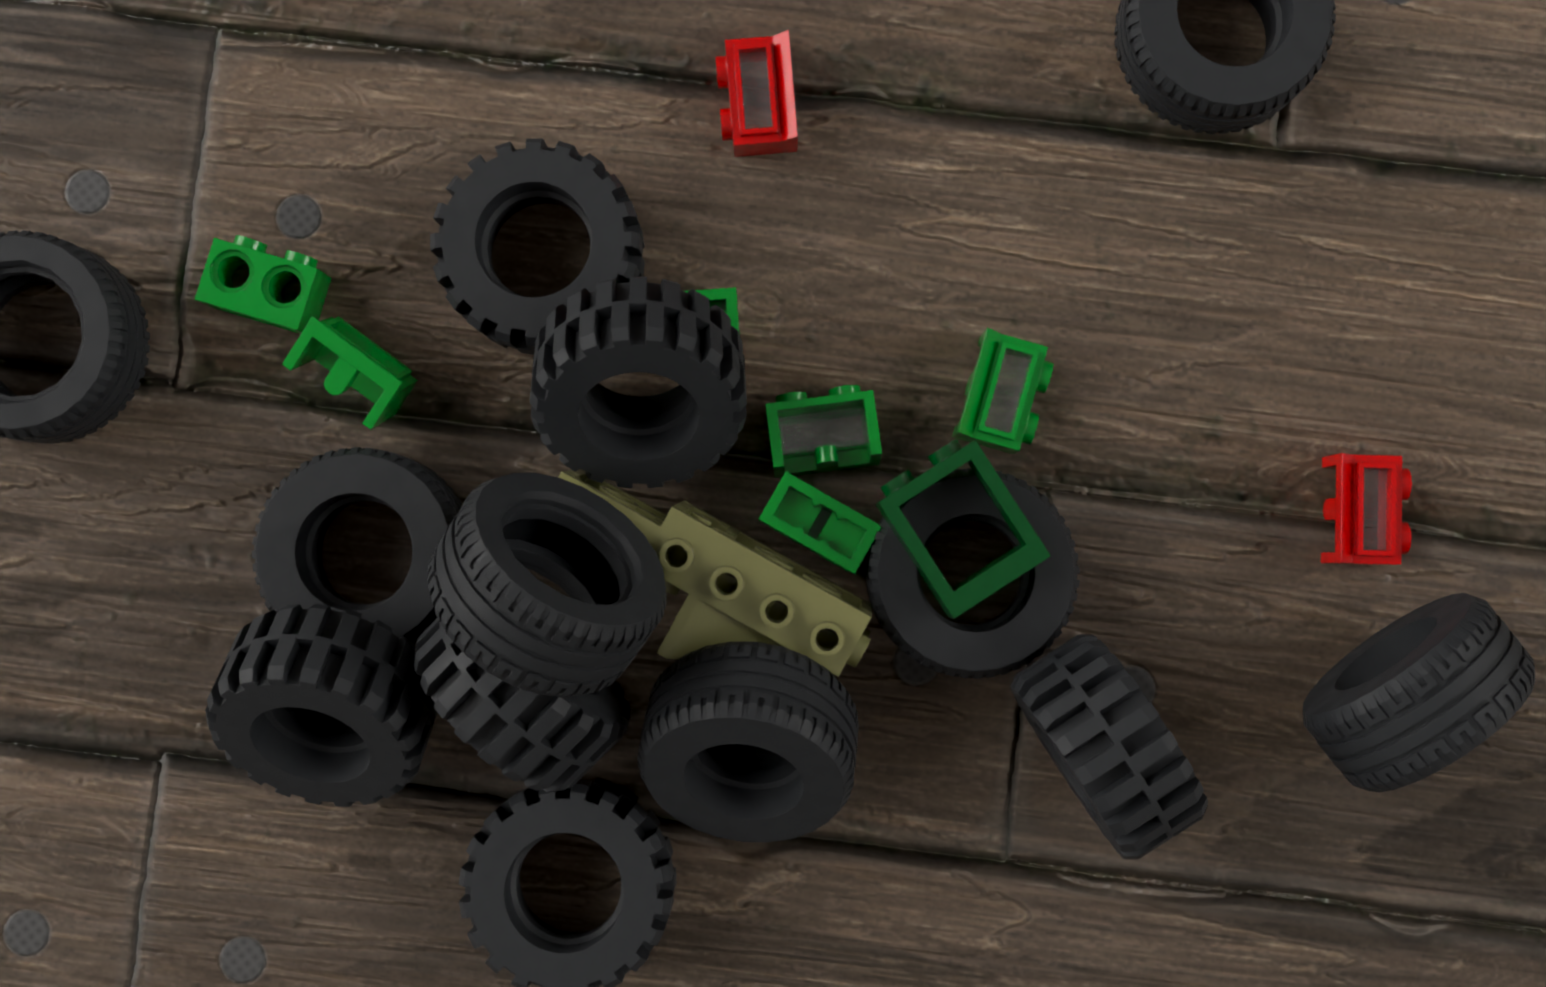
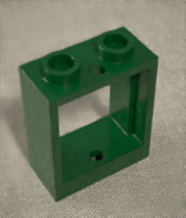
(992, 576)

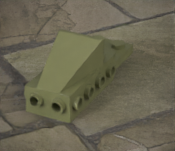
(701, 552)

